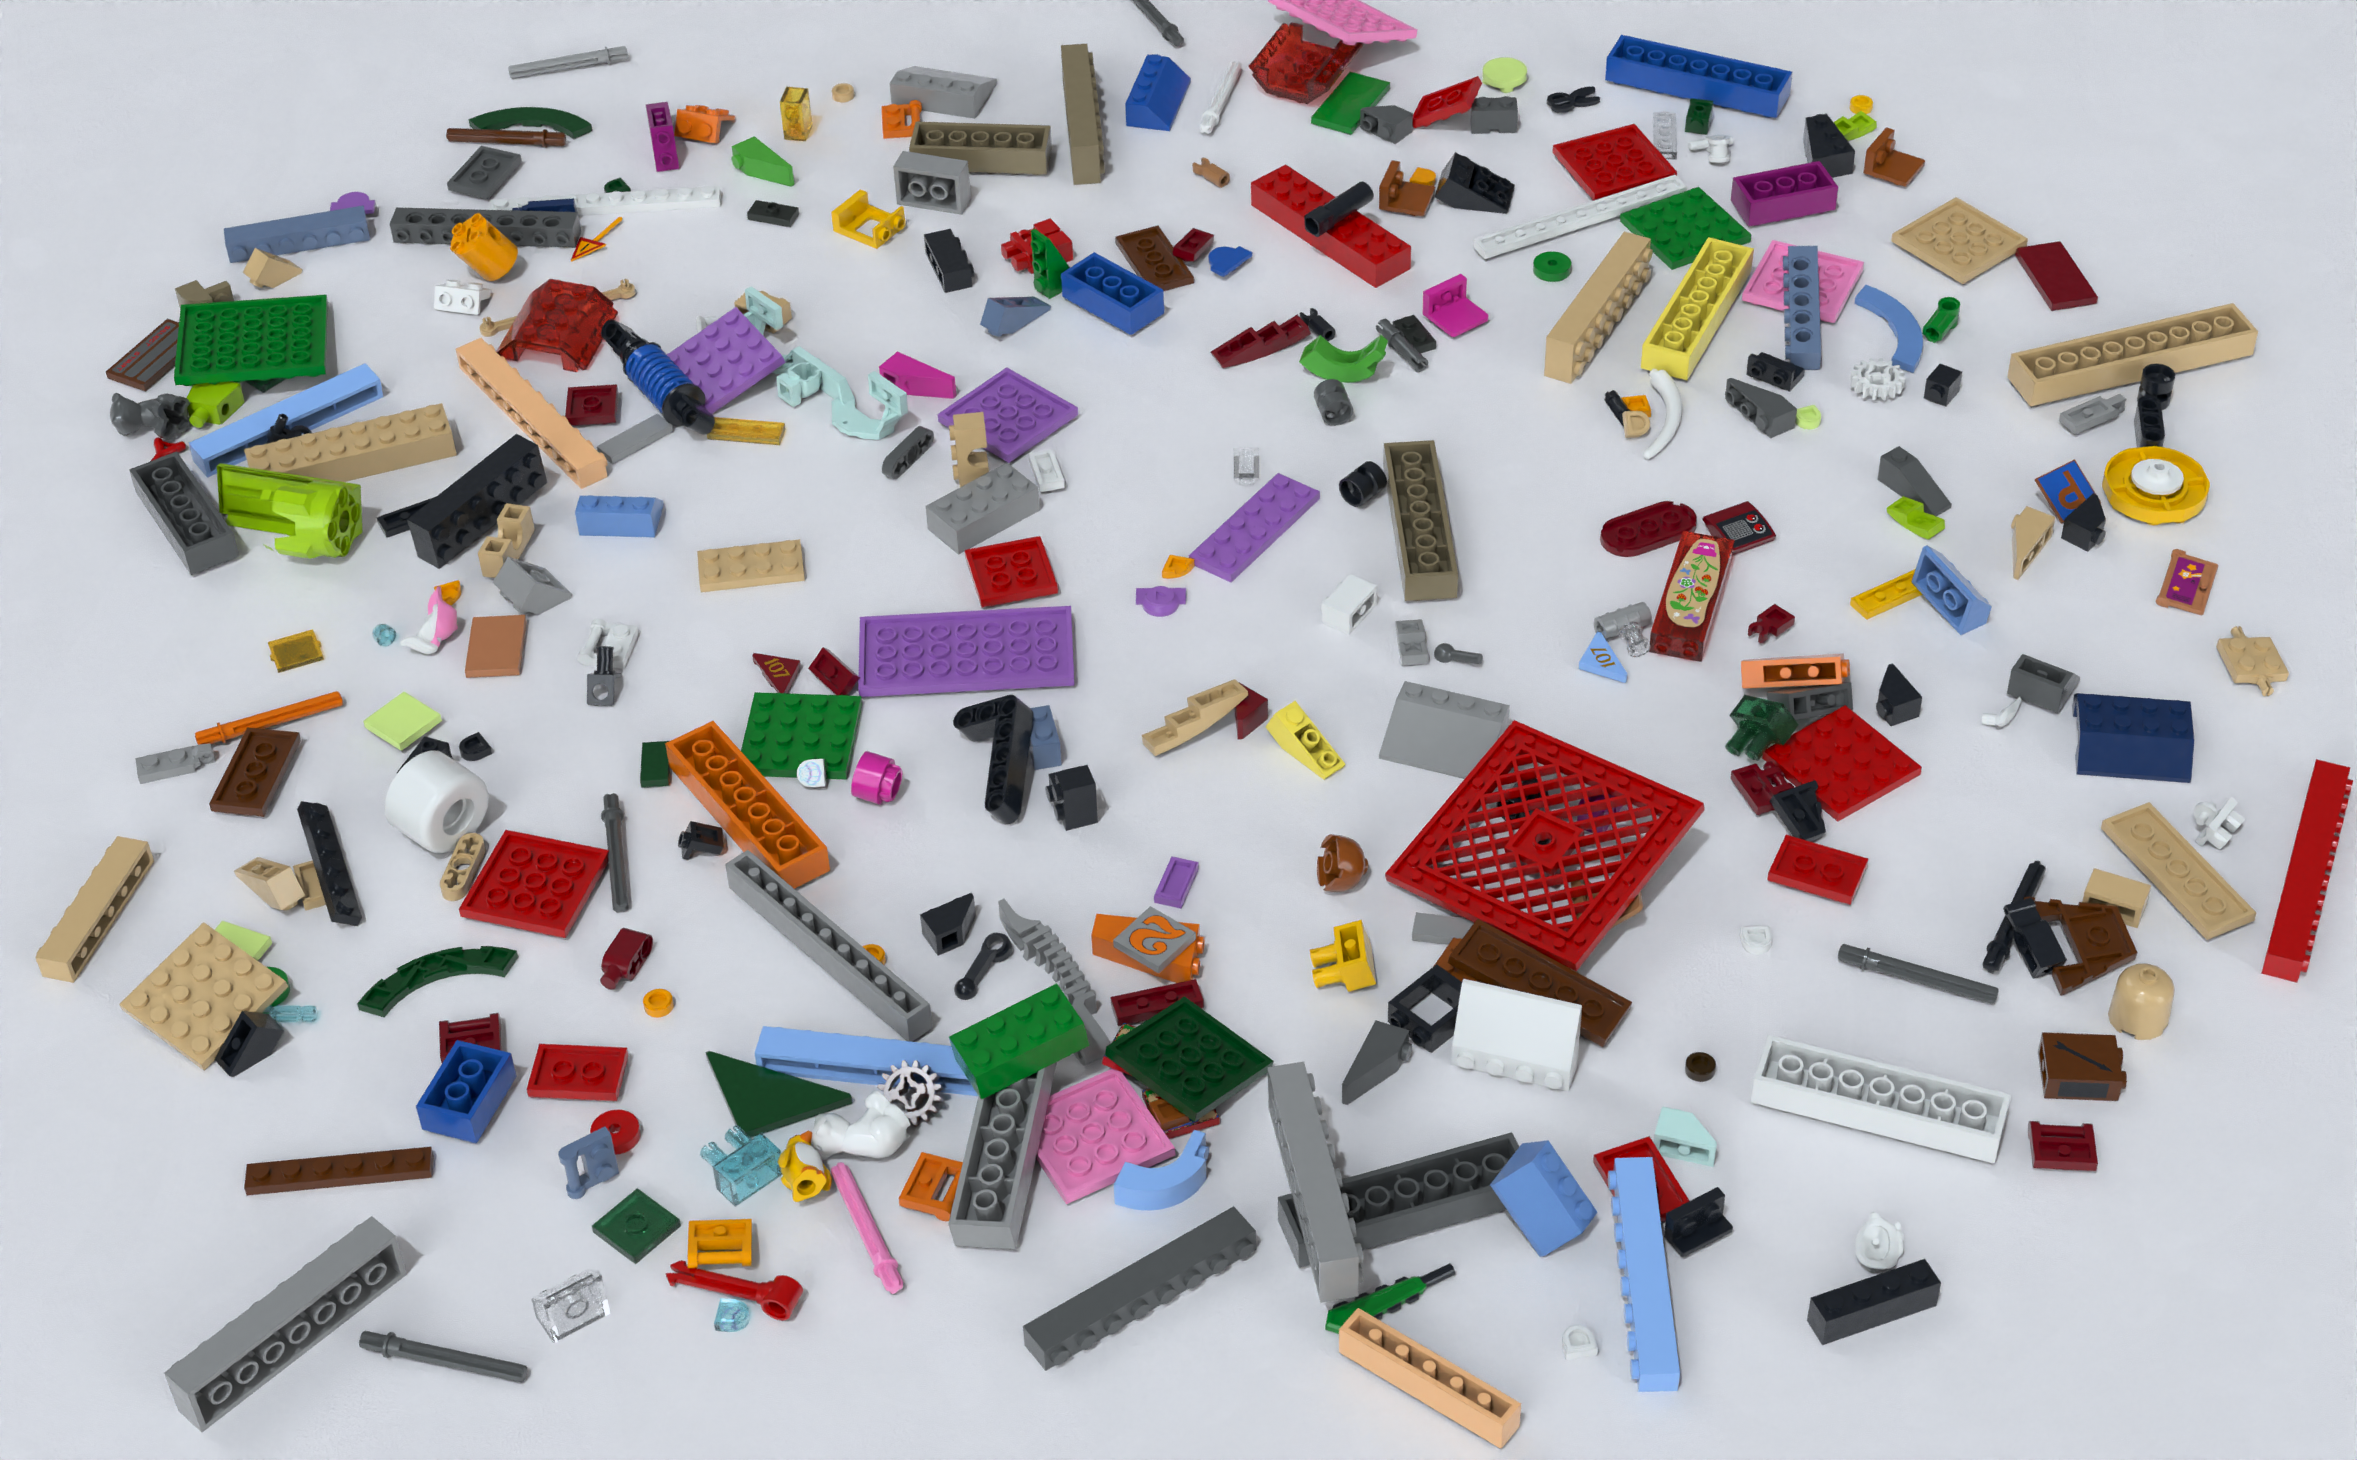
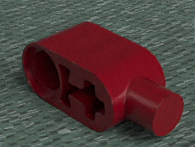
(625, 956)

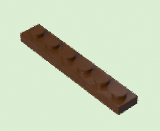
(339, 1171)

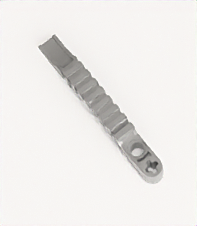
(1039, 942)

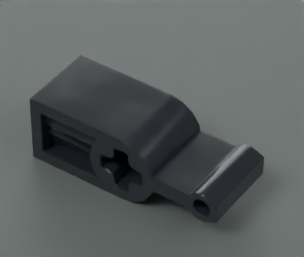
(2034, 938)

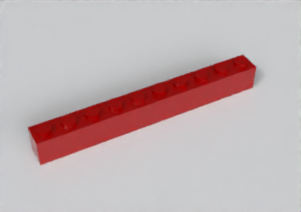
(2306, 872)

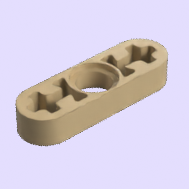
(461, 856)

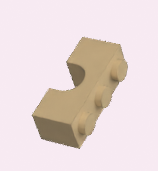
(968, 435)
(514, 532)

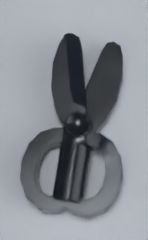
(1563, 102)

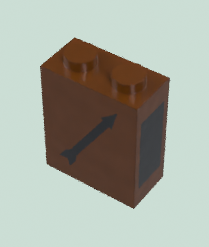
(2081, 1066)

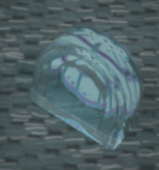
(731, 1315)

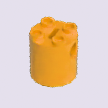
(483, 247)

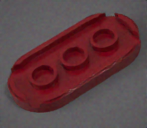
(1647, 529)

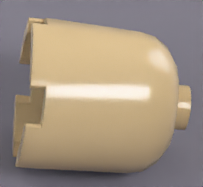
(2142, 1001)

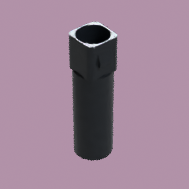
(1326, 216)

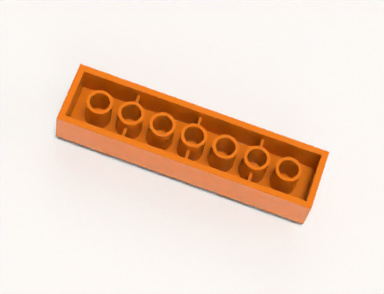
(747, 804)

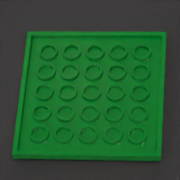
(251, 340)

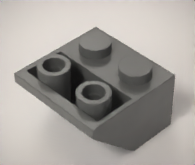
(2041, 683)

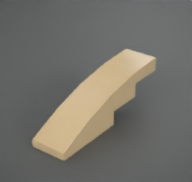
(1202, 712)

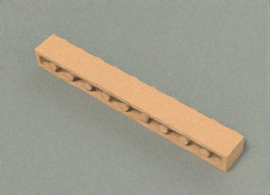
(532, 413)

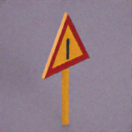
(588, 246)

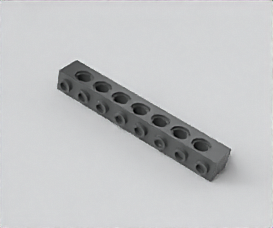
(520, 227)

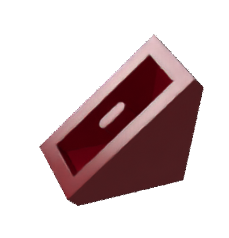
(1250, 713)

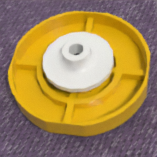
(2155, 485)

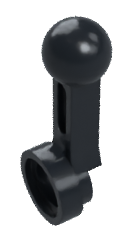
(967, 987)

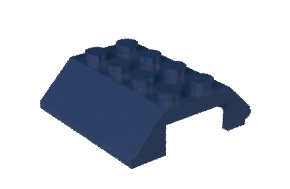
(2134, 737)

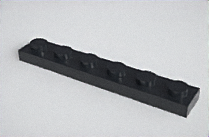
(329, 863)

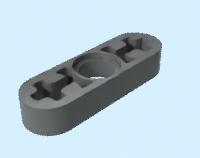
(907, 452)

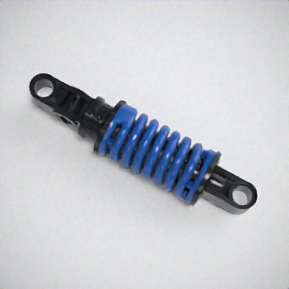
(659, 378)

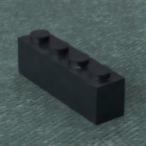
(1873, 1301)

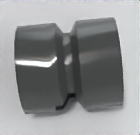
(1333, 402)

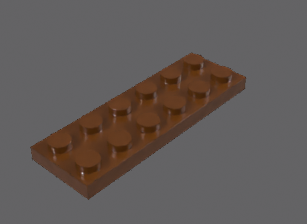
(1515, 966)

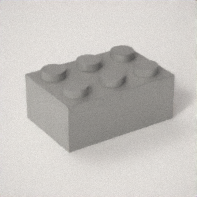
(932, 182)

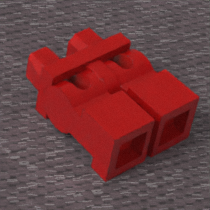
(1020, 248)

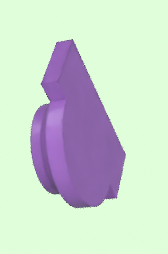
(354, 199)
(1160, 600)

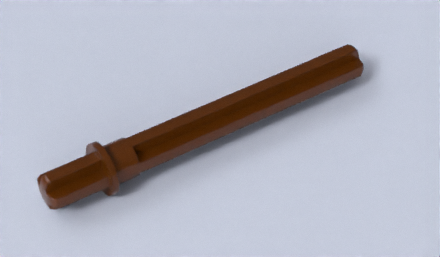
(506, 136)

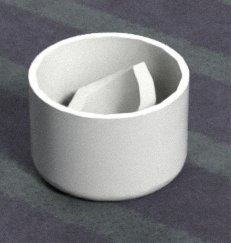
(436, 801)

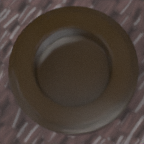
(1700, 1066)

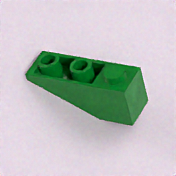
(1047, 265)

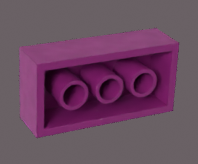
(1784, 193)

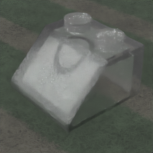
(571, 1304)

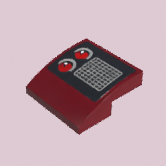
(1740, 524)

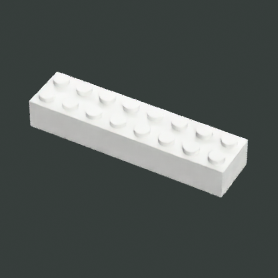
(1880, 1098)

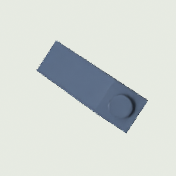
(1010, 314)

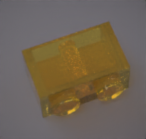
(796, 113)

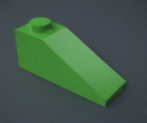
(761, 162)

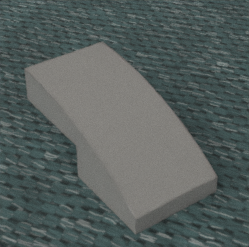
(1412, 642)

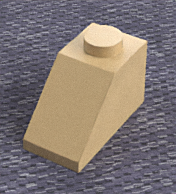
(269, 269)

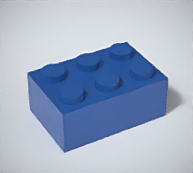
(466, 1091)

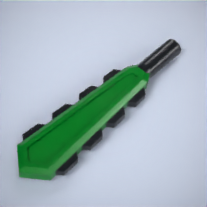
(1386, 1297)

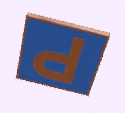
(2065, 488)

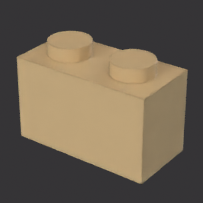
(2115, 890)

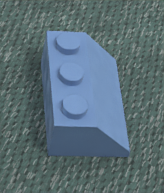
(618, 516)
(1950, 591)
(1543, 1197)

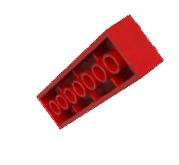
(1353, 242)

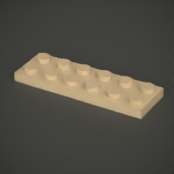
(2178, 871)

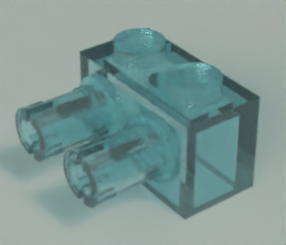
(745, 1169)

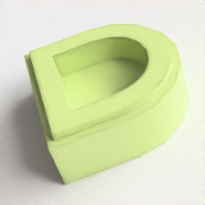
(1808, 417)

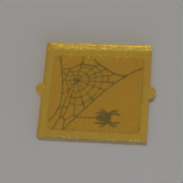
(295, 651)

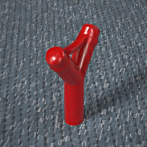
(172, 447)

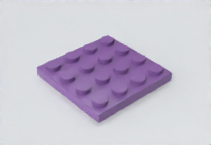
(726, 358)
(1014, 413)

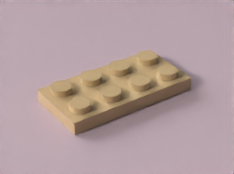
(750, 565)

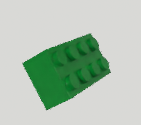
(1019, 1041)

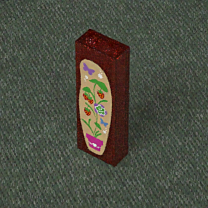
(1691, 596)

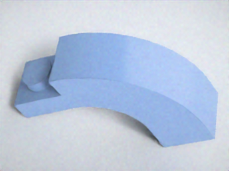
(1164, 1186)

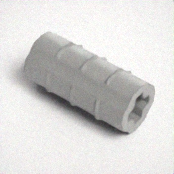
(1612, 622)

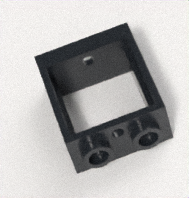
(1422, 1033)

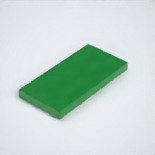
(1343, 105)

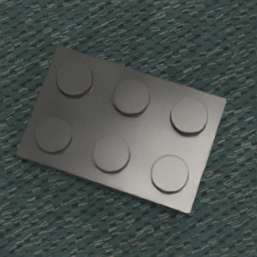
(484, 172)

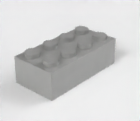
(982, 508)

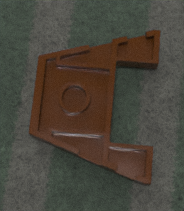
(2096, 938)

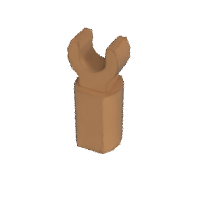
(1211, 172)

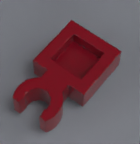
(1773, 621)

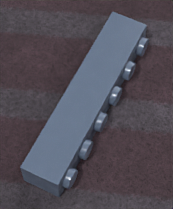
(297, 233)

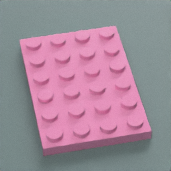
(1348, 20)

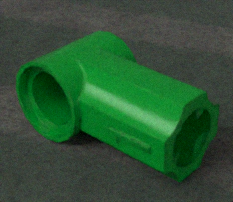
(1943, 319)

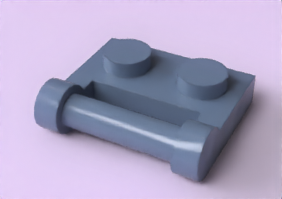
(597, 1158)

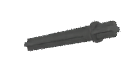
(1168, 30)
(612, 817)
(1917, 973)
(391, 1345)

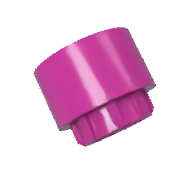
(876, 778)

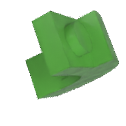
(1346, 366)

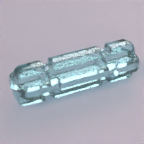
(292, 1013)

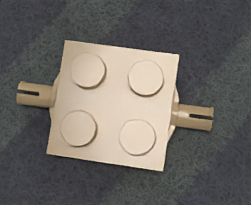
(2252, 660)

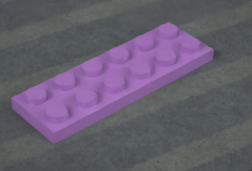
(1254, 527)

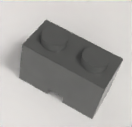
(1494, 114)

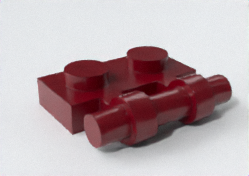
(1757, 785)

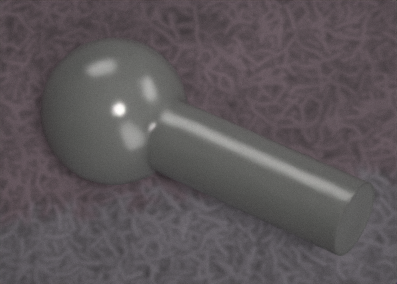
(1446, 653)

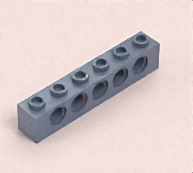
(1803, 307)

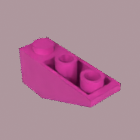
(917, 377)

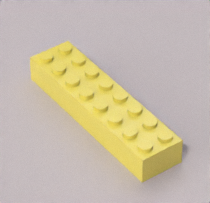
(1697, 308)

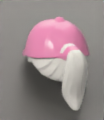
(438, 625)

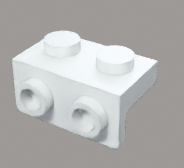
(459, 297)

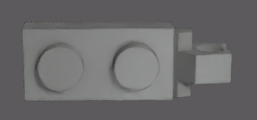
(2092, 413)
(173, 762)

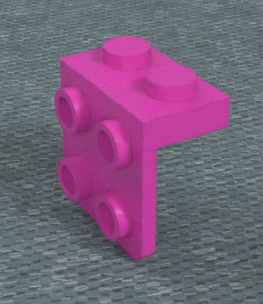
(1450, 309)

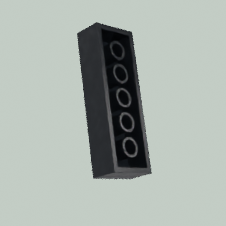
(476, 500)

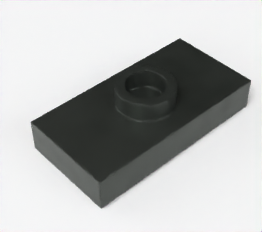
(773, 213)

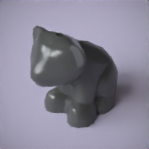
(165, 414)

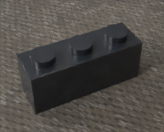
(948, 260)

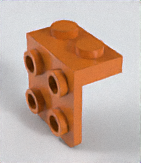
(700, 123)

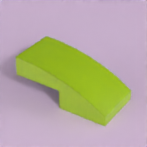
(1856, 126)
(1912, 517)

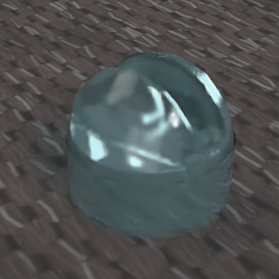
(386, 633)

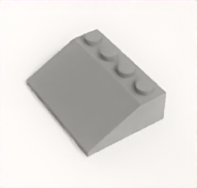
(941, 90)
(1442, 729)

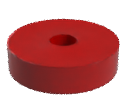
(620, 1121)

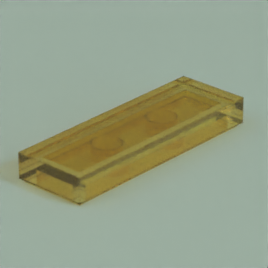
(747, 431)

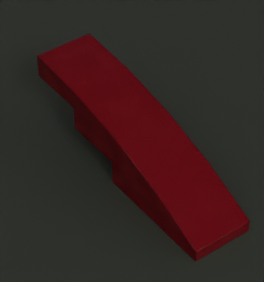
(1258, 344)

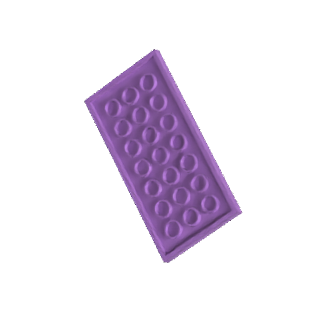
(965, 651)

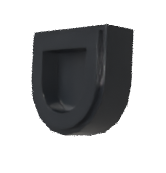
(474, 747)

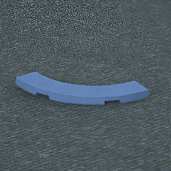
(1900, 321)

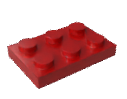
(1446, 102)
(1818, 869)
(577, 1072)
(1668, 1189)

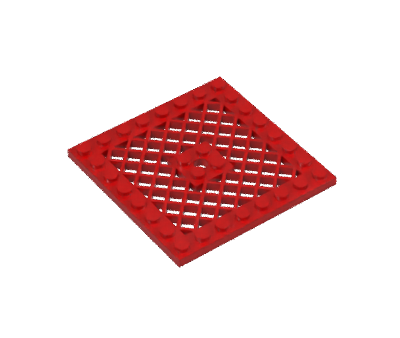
(1563, 942)

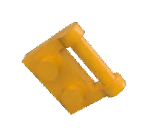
(720, 1235)

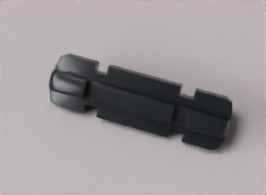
(1616, 404)

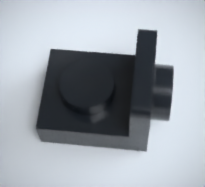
(701, 838)

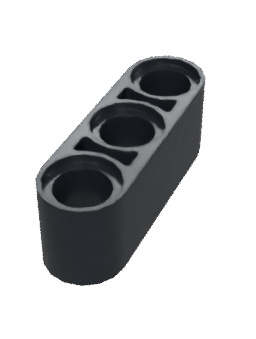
(2149, 422)

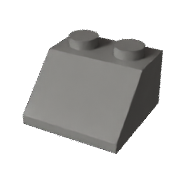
(530, 587)

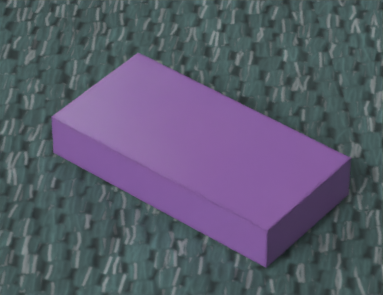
(1176, 882)

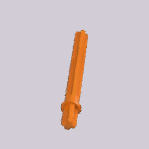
(269, 718)

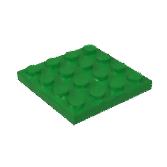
(1682, 226)
(799, 728)

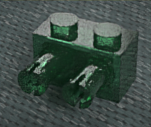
(1762, 721)

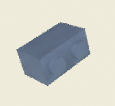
(1044, 739)

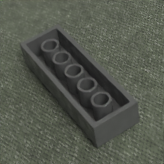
(184, 513)

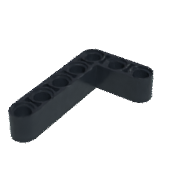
(1010, 726)

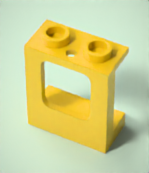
(857, 211)

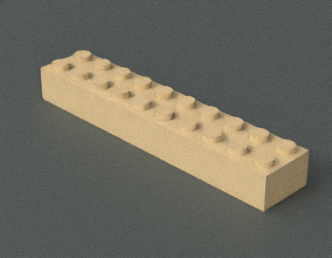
(2122, 354)

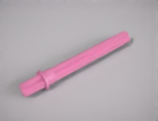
(884, 1264)

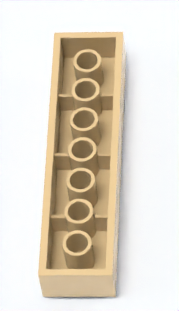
(1597, 307)
(361, 447)

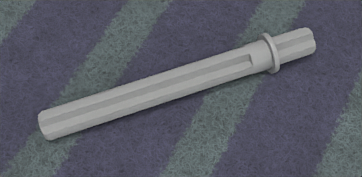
(568, 62)

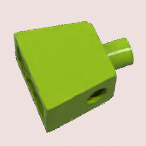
(213, 402)

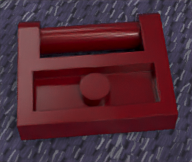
(478, 1031)
(2062, 1146)

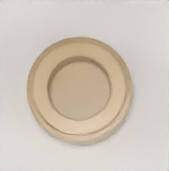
(843, 92)

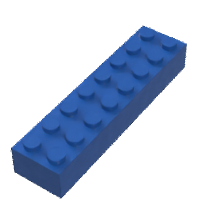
(1698, 76)

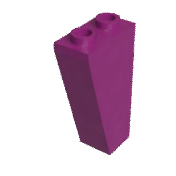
(662, 136)

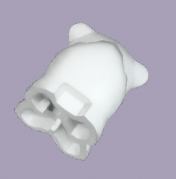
(873, 1135)

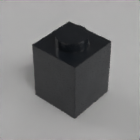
(1942, 385)

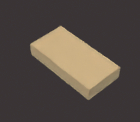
(310, 885)

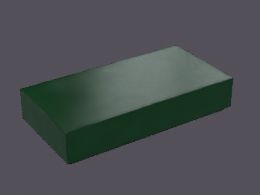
(654, 765)

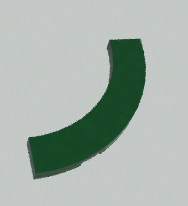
(533, 116)
(434, 967)

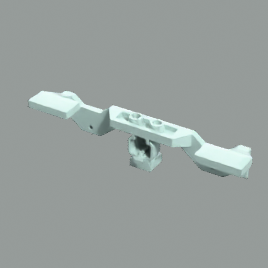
(806, 374)

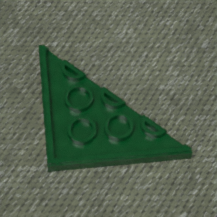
(767, 1098)

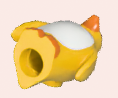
(803, 1168)

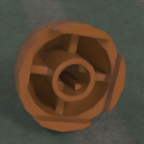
(1341, 865)

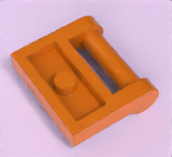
(894, 119)
(926, 1183)

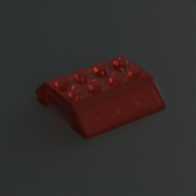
(1298, 67)
(560, 321)

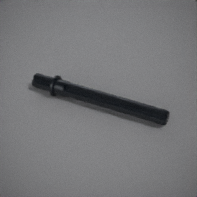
(1999, 948)

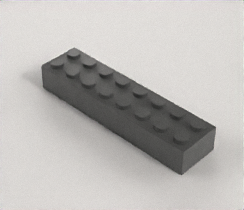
(1415, 1195)

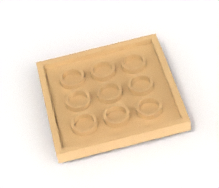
(1959, 240)
(200, 994)

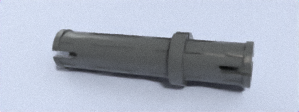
(1397, 340)

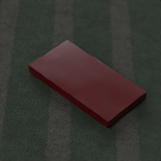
(2056, 276)

